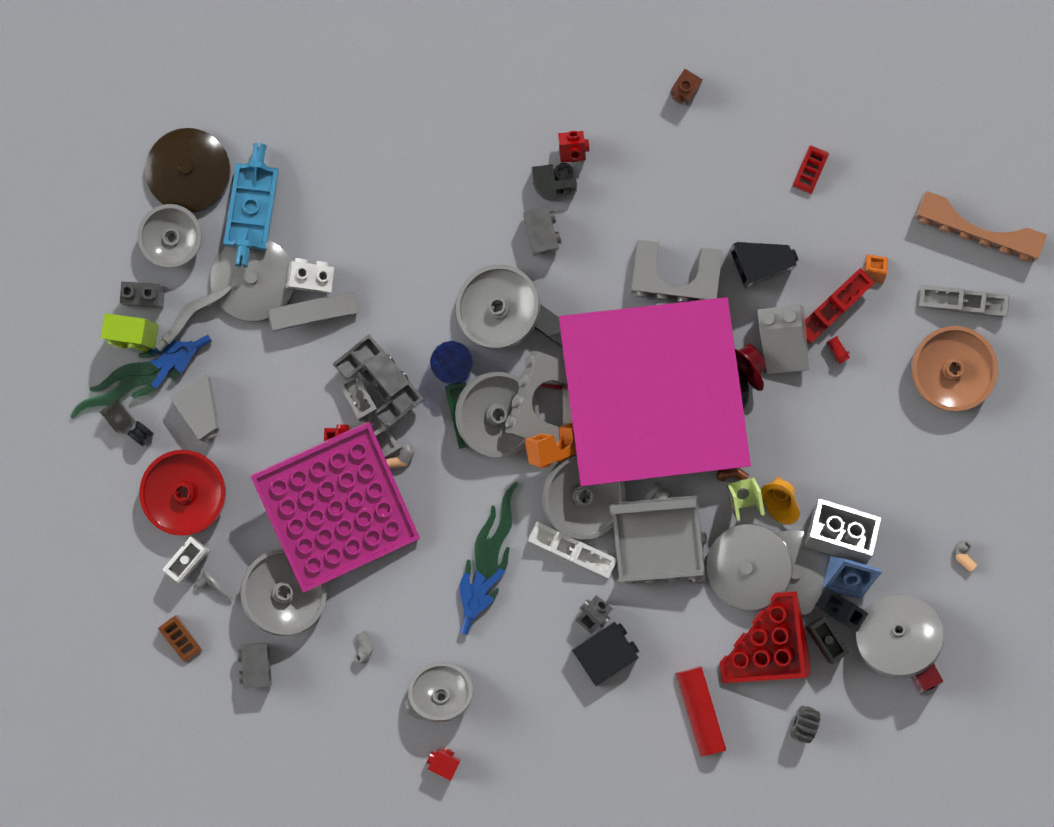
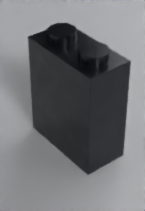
(606, 653)

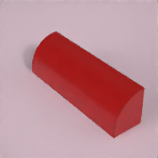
(701, 711)

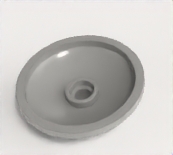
(155, 233)
(439, 681)

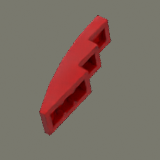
(837, 304)

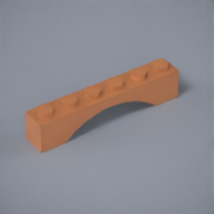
(939, 212)

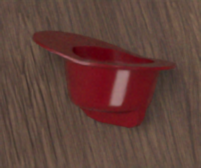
(751, 364)

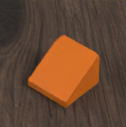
(876, 267)

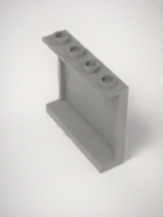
(658, 539)

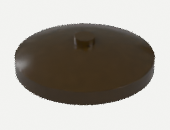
(188, 169)

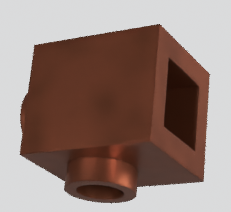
(685, 87)

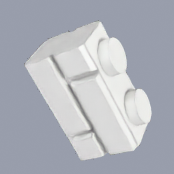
(186, 560)

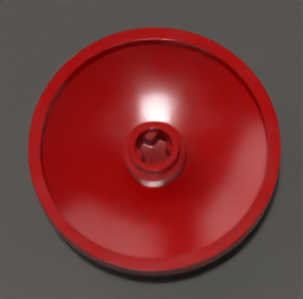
(182, 492)

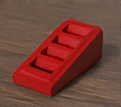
(819, 153)

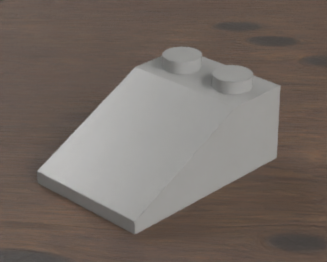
(784, 339)

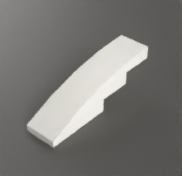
(572, 550)

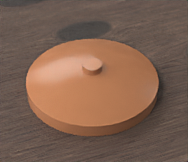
(954, 368)

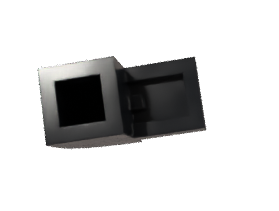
(841, 609)

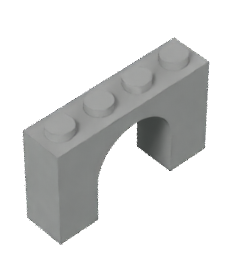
(647, 281)
(523, 419)

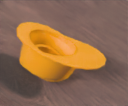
(780, 501)

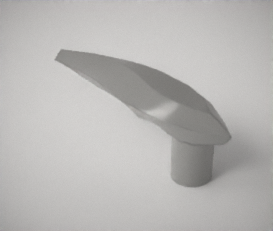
(209, 579)

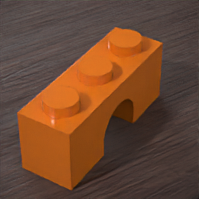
(543, 448)

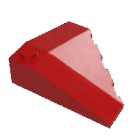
(772, 646)

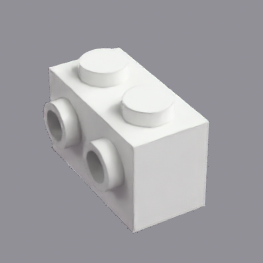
(309, 276)

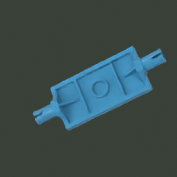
(251, 206)

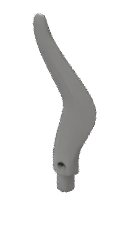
(186, 313)

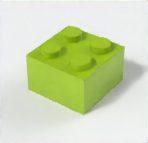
(129, 331)

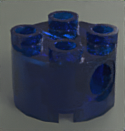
(451, 362)

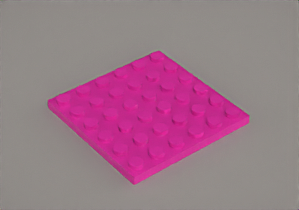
(335, 506)

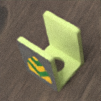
(753, 498)

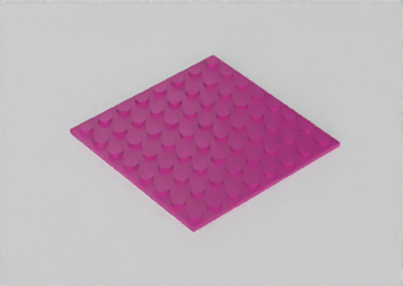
(654, 391)

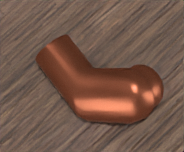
(738, 473)

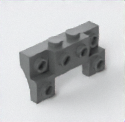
(383, 376)

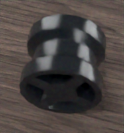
(140, 433)

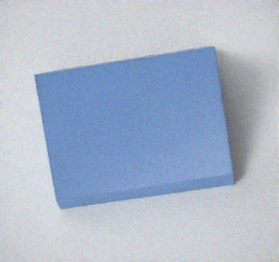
(849, 577)

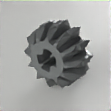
(805, 724)

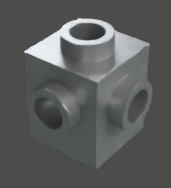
(594, 614)

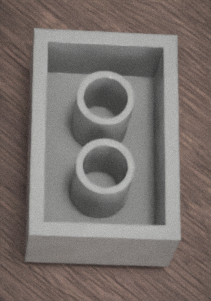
(842, 532)

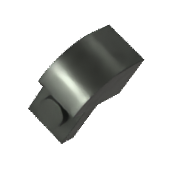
(547, 187)

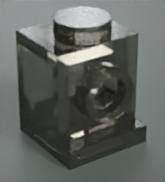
(126, 421)

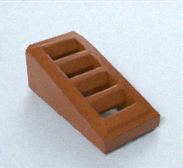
(174, 643)

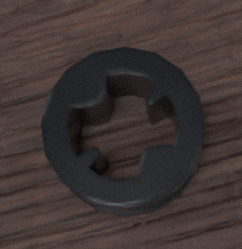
(561, 166)

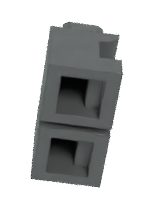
(142, 294)

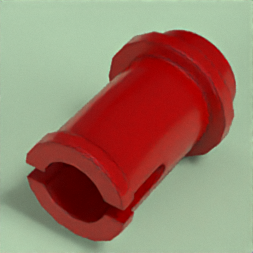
(838, 350)

